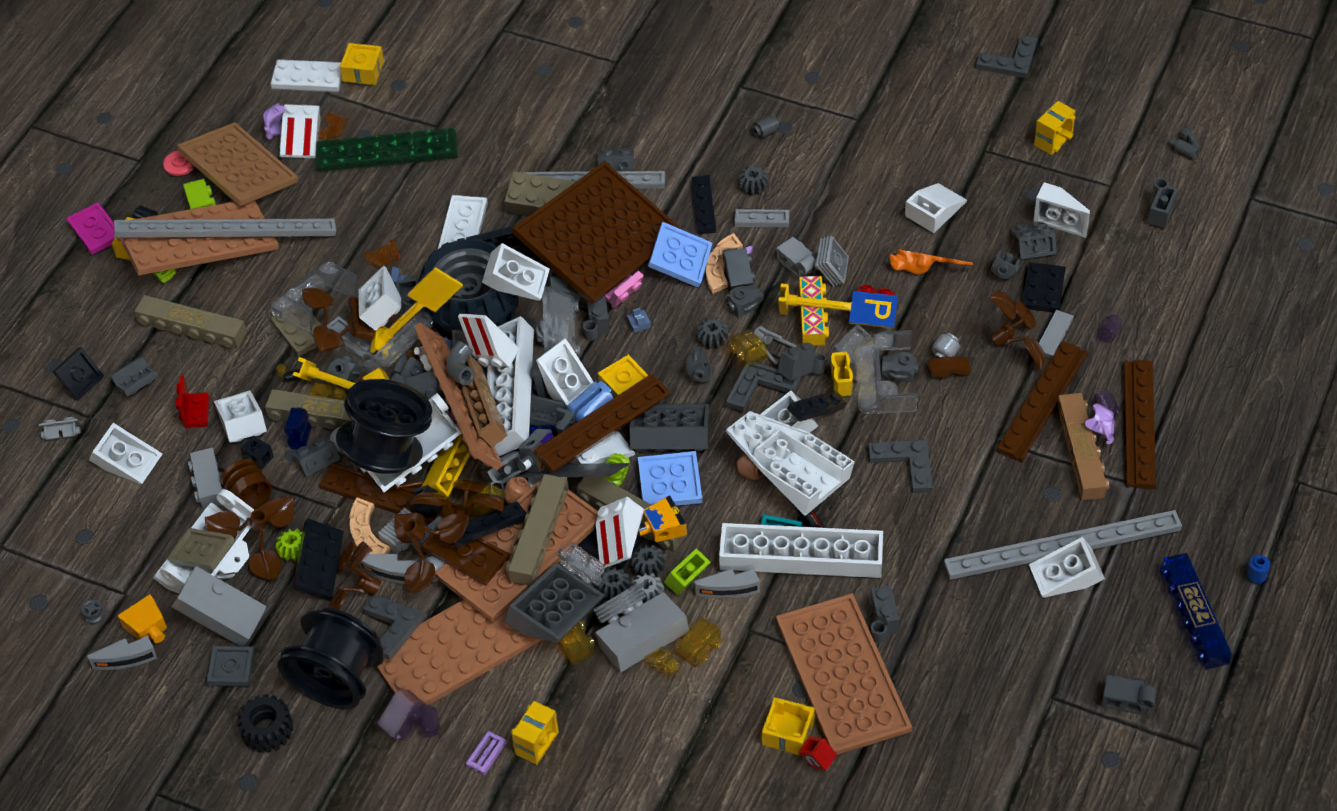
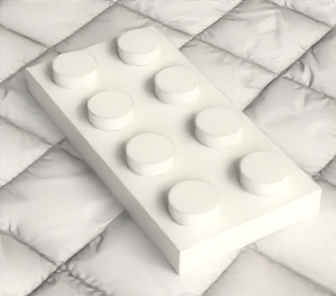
(307, 75)
(463, 218)

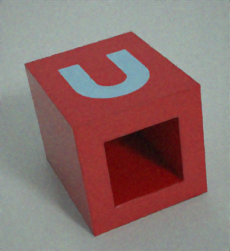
(817, 753)

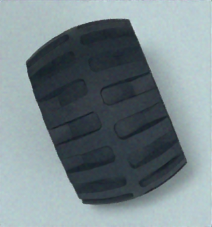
(467, 263)

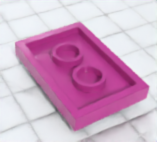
(93, 227)

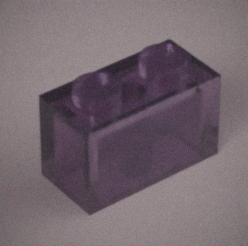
(401, 714)

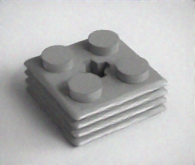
(831, 261)
(620, 604)

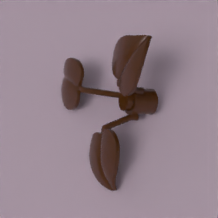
(1006, 333)
(325, 338)
(439, 499)
(277, 512)
(412, 528)
(365, 581)

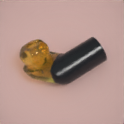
(286, 374)

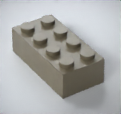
(532, 191)

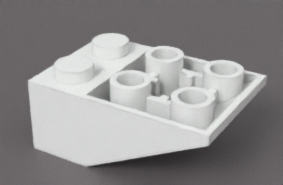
(933, 206)

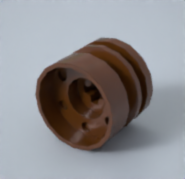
(247, 482)

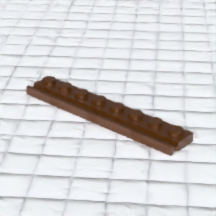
(1042, 401)
(601, 423)
(1139, 424)
(360, 485)

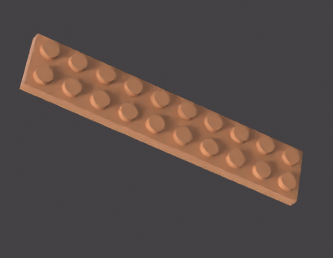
(437, 352)

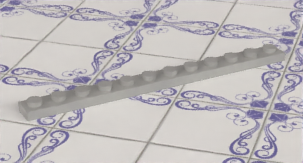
(224, 228)
(1033, 550)

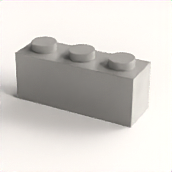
(205, 477)

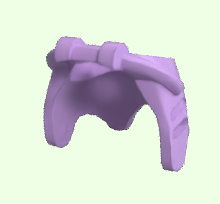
(273, 120)
(1102, 422)

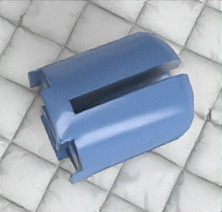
(590, 400)

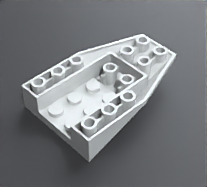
(792, 459)

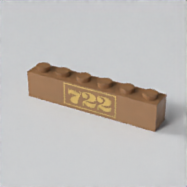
(482, 406)
(1082, 447)

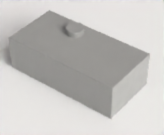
(219, 606)
(642, 631)

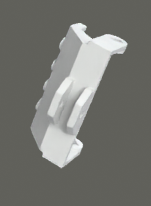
(435, 438)
(174, 575)

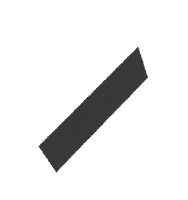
(582, 470)

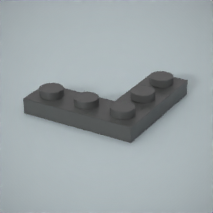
(1016, 66)
(751, 377)
(913, 451)
(403, 621)

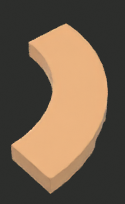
(715, 266)
(360, 526)

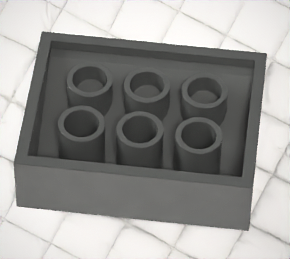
(671, 428)
(553, 605)

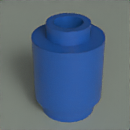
(1258, 569)

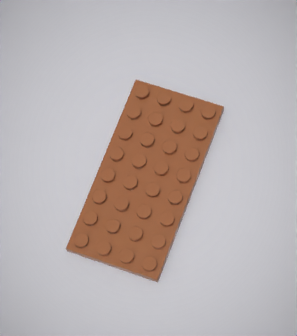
(169, 253)
(573, 525)
(452, 652)
(843, 674)

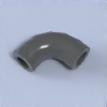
(456, 364)

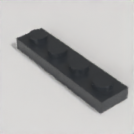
(703, 204)
(816, 406)
(491, 523)

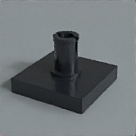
(78, 373)

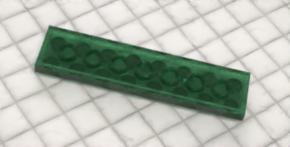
(386, 149)

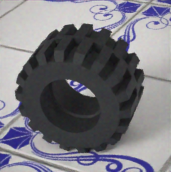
(260, 710)

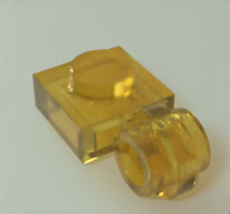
(327, 391)
(663, 658)

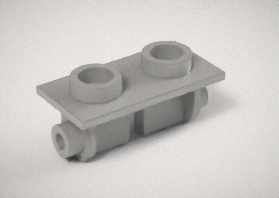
(53, 427)

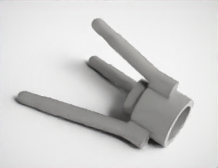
(767, 336)

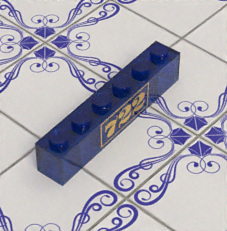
(1196, 611)

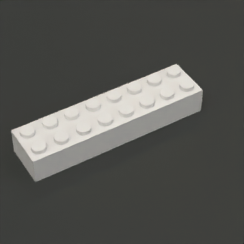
(513, 386)
(801, 550)

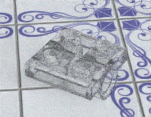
(581, 564)

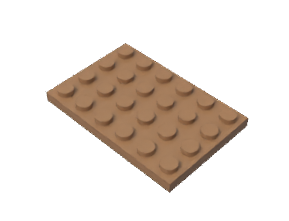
(237, 164)

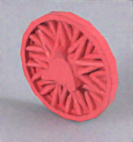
(177, 164)

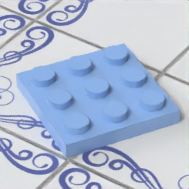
(680, 254)
(670, 476)

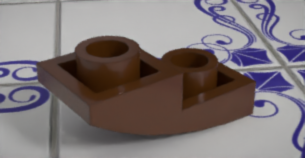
(946, 365)

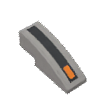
(386, 567)
(728, 585)
(123, 655)

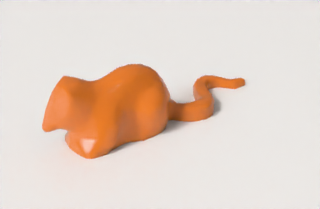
(917, 262)

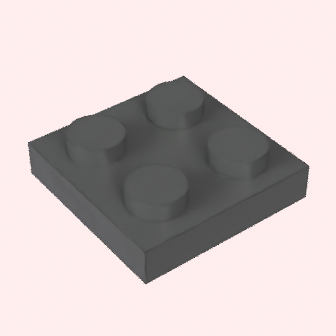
(230, 666)

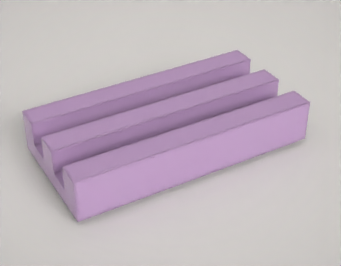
(478, 767)

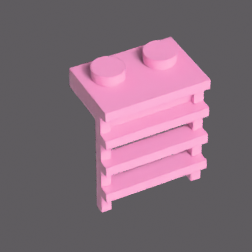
(624, 289)

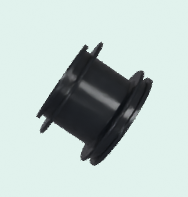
(384, 425)
(331, 658)

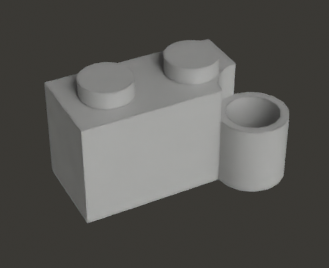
(796, 257)

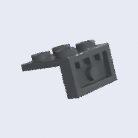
(1035, 240)

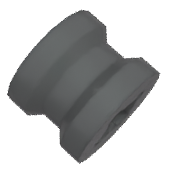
(89, 608)

